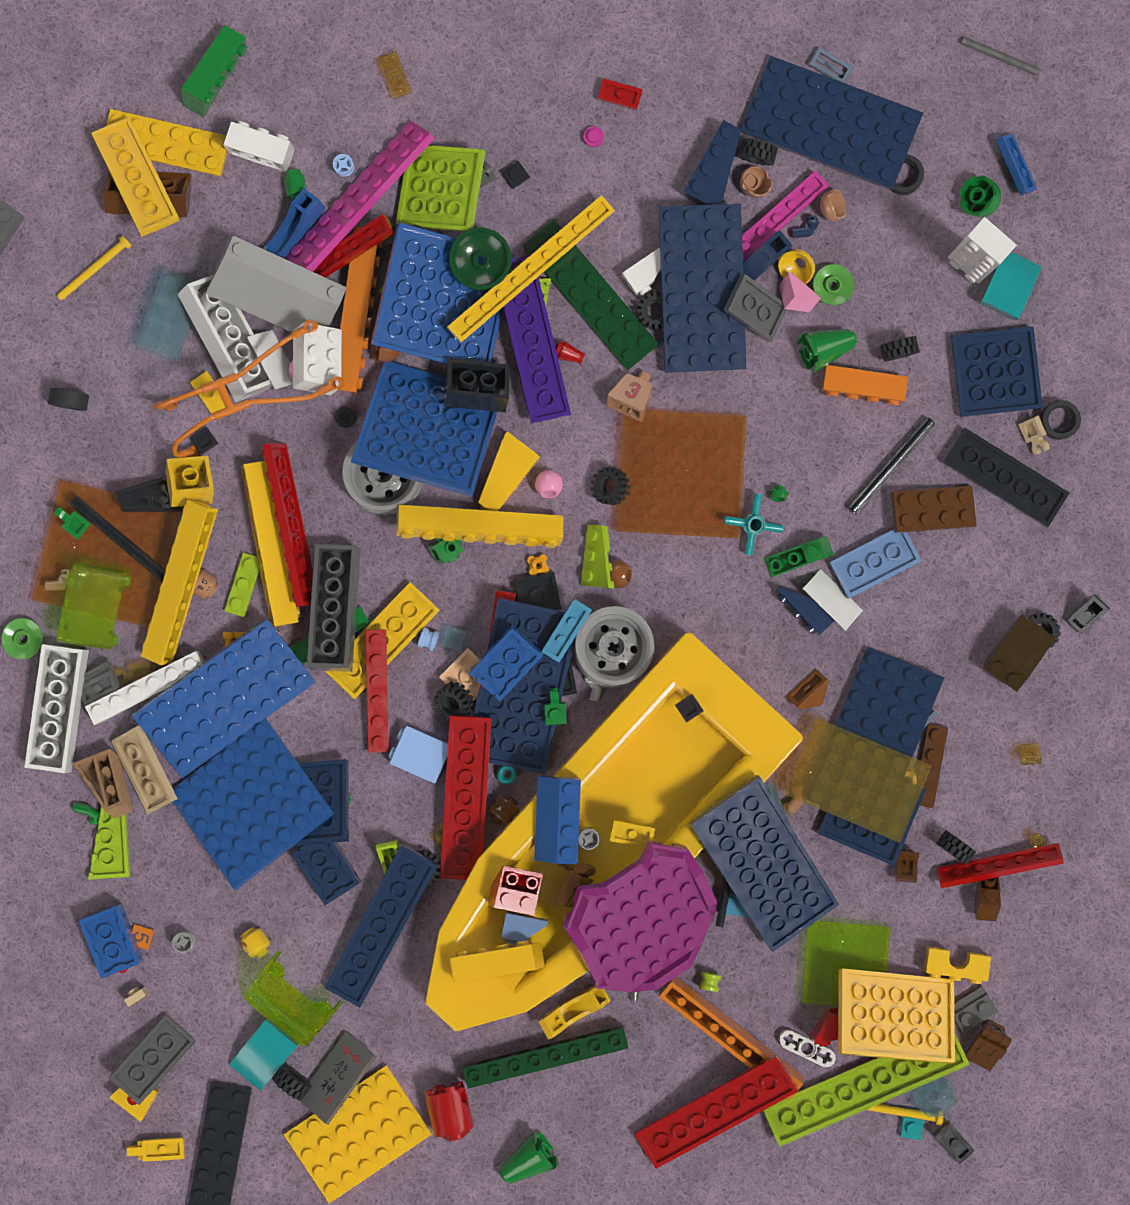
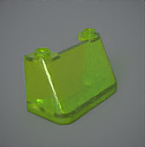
(92, 604)

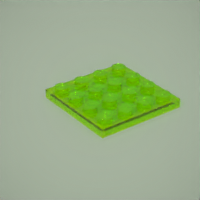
(837, 947)

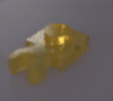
(135, 672)

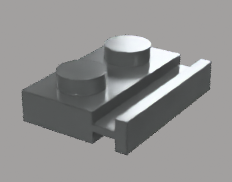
(99, 683)
(973, 1009)

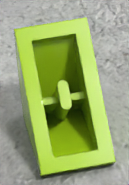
(387, 852)

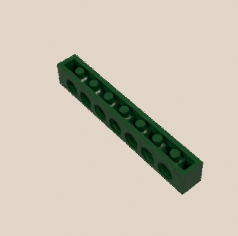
(545, 1056)

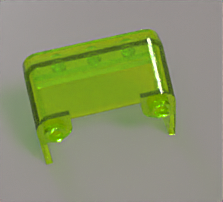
(286, 1005)

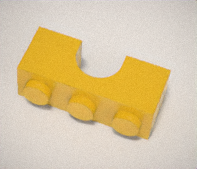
(975, 967)

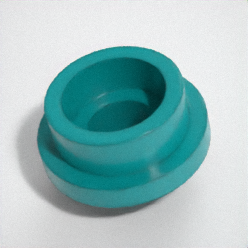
(502, 779)

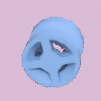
(343, 161)
(428, 639)

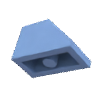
(520, 927)

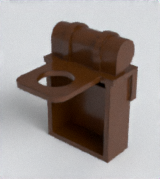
(577, 877)
(988, 1046)

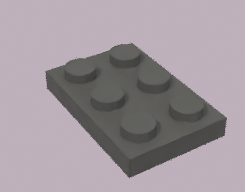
(755, 308)

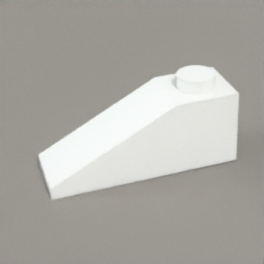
(643, 273)

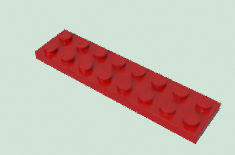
(290, 522)
(465, 795)
(716, 1111)

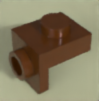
(906, 866)

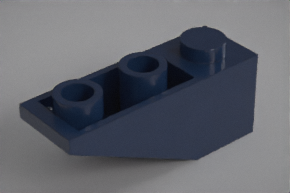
(766, 255)
(806, 608)

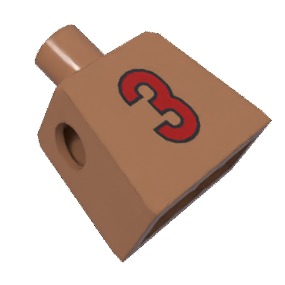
(631, 395)

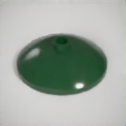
(475, 244)

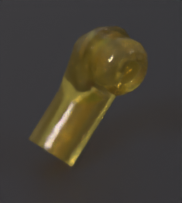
(438, 833)
(1038, 840)

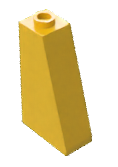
(508, 471)

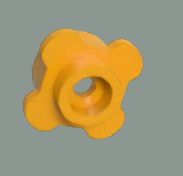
(534, 570)

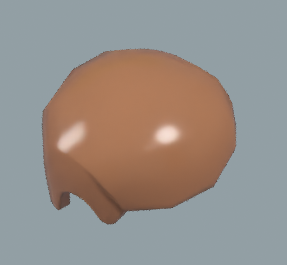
(758, 176)
(833, 205)

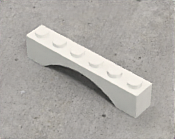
(142, 689)

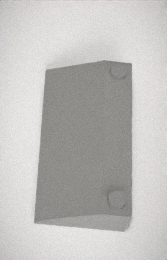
(273, 287)

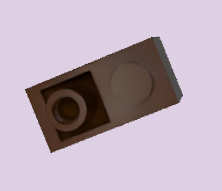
(987, 899)

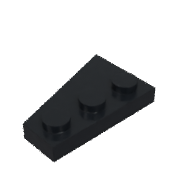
(146, 497)

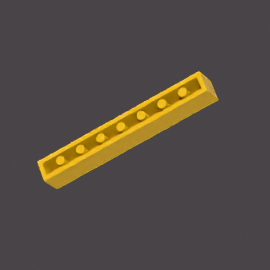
(479, 526)
(269, 546)
(179, 582)

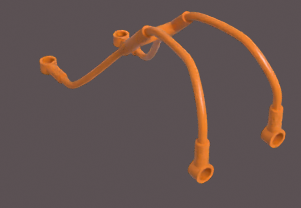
(219, 384)

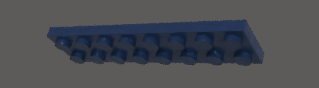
(381, 925)

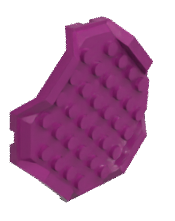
(643, 920)

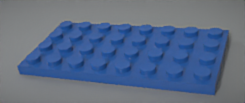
(223, 698)

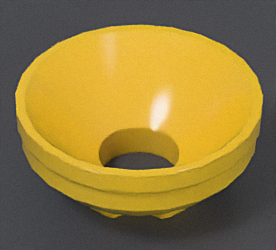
(788, 264)

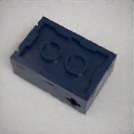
(326, 870)

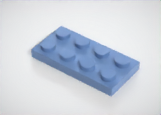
(874, 562)

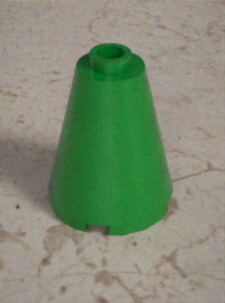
(824, 347)
(529, 1159)

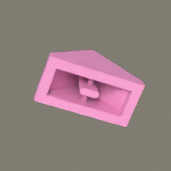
(796, 294)

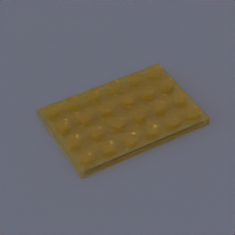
(858, 780)

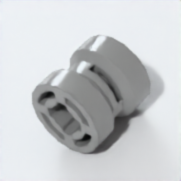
(588, 838)
(180, 942)

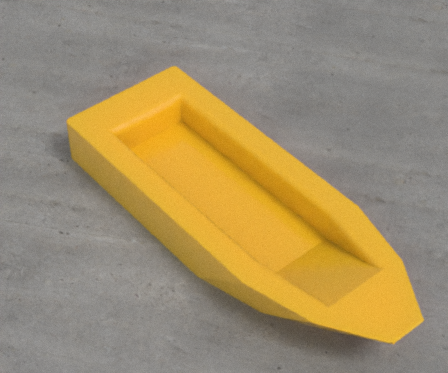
(633, 769)

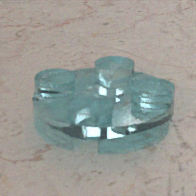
(935, 1108)

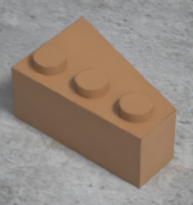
(107, 781)

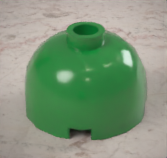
(980, 196)

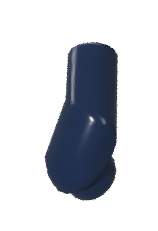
(808, 228)

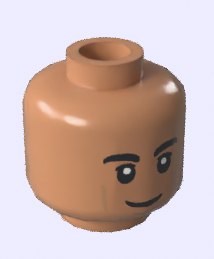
(205, 585)

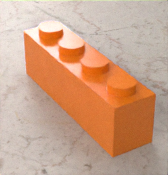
(864, 384)

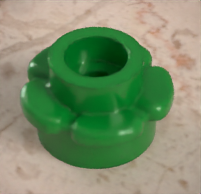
(778, 494)

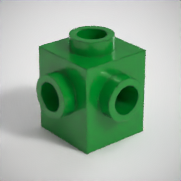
(445, 551)

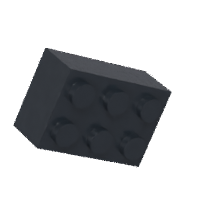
(476, 385)

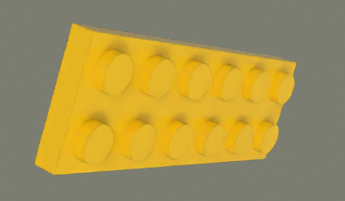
(178, 144)
(135, 177)
(403, 621)

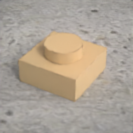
(135, 995)

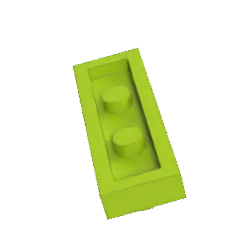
(243, 585)

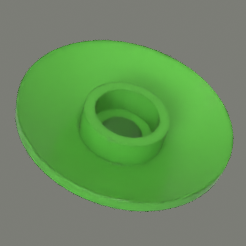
(838, 275)
(12, 634)

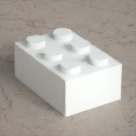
(259, 146)
(317, 358)

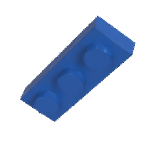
(1016, 164)

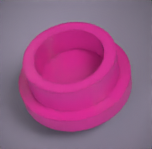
(593, 136)

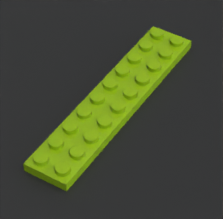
(853, 1093)

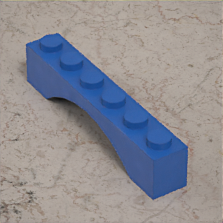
(300, 217)

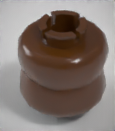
(504, 809)

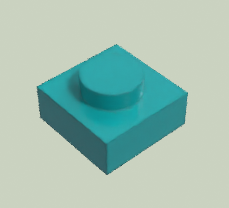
(911, 1128)

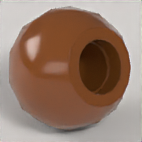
(620, 574)

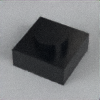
(515, 175)
(204, 440)
(689, 708)

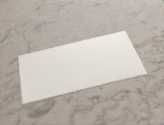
(277, 363)
(833, 599)

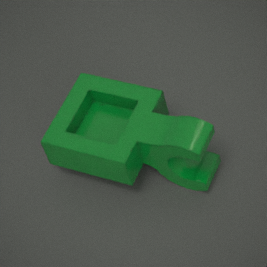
(74, 523)
(555, 711)

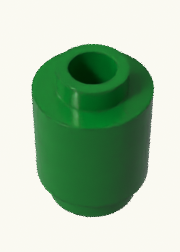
(294, 183)

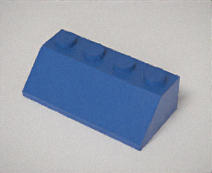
(557, 819)

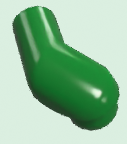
(88, 811)

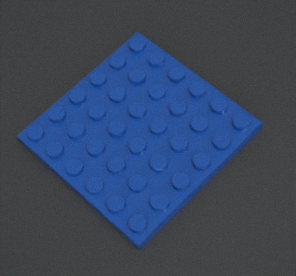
(425, 298)
(420, 438)
(251, 803)

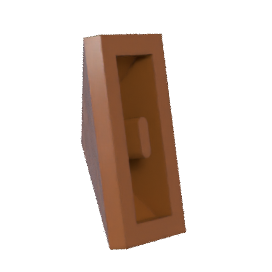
(810, 691)

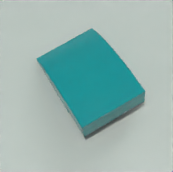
(1011, 286)
(264, 1054)

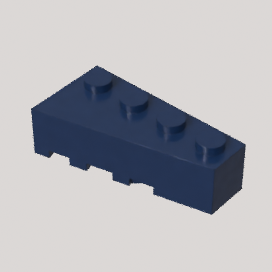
(712, 173)

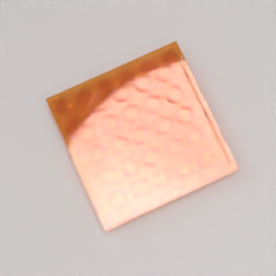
(682, 473)
(147, 530)

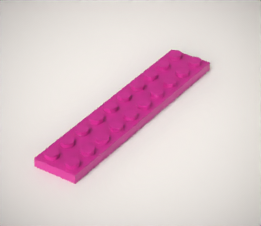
(360, 196)

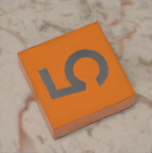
(143, 936)

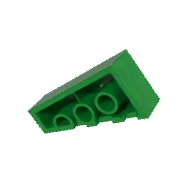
(213, 71)

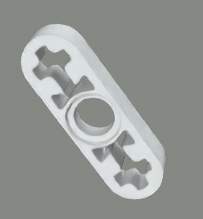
(791, 1046)

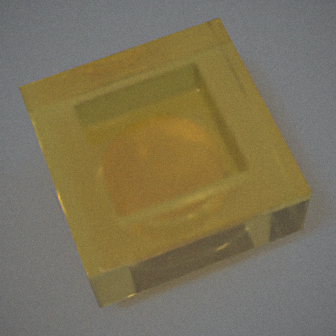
(1029, 754)

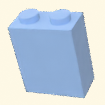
(419, 754)

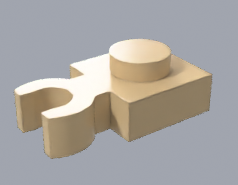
(1033, 432)

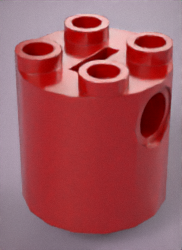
(449, 1111)

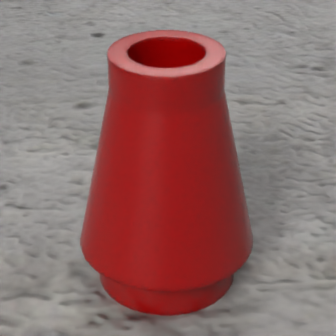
(568, 352)

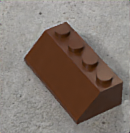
(176, 186)

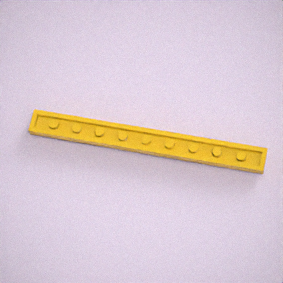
(530, 269)

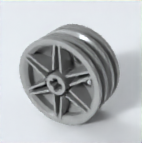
(376, 501)
(639, 636)

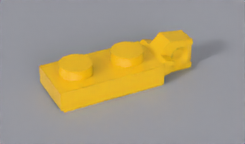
(158, 1149)

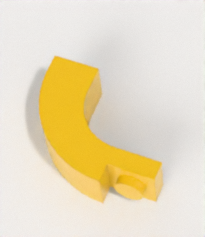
(573, 1010)

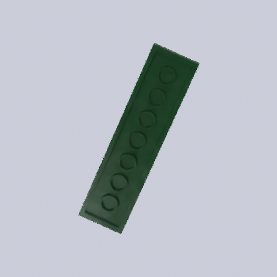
(596, 301)

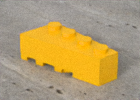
(497, 962)

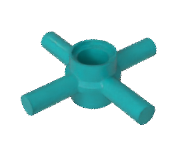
(745, 522)

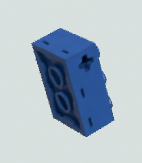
(506, 662)
(111, 941)

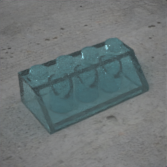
(166, 319)

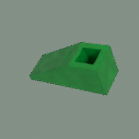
(799, 556)

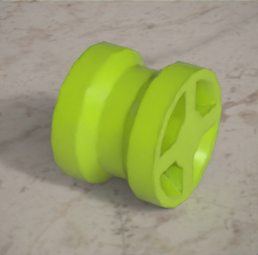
(709, 981)

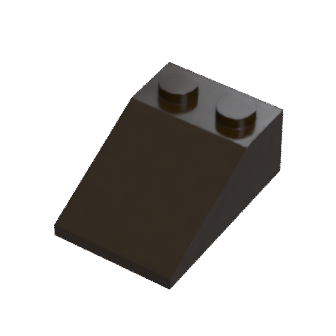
(1018, 652)

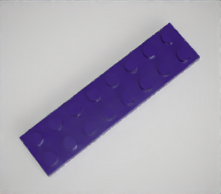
(535, 353)

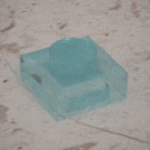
(453, 638)

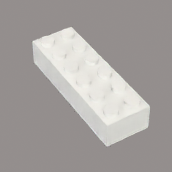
(981, 251)
(225, 337)
(56, 708)

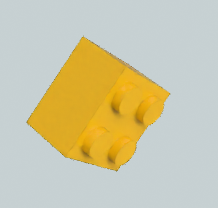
(189, 480)

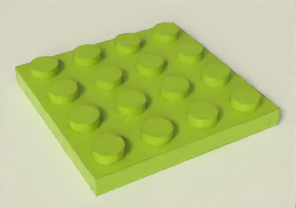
(442, 189)

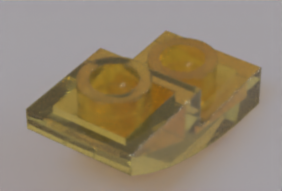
(394, 75)

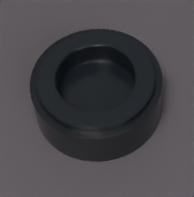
(345, 417)

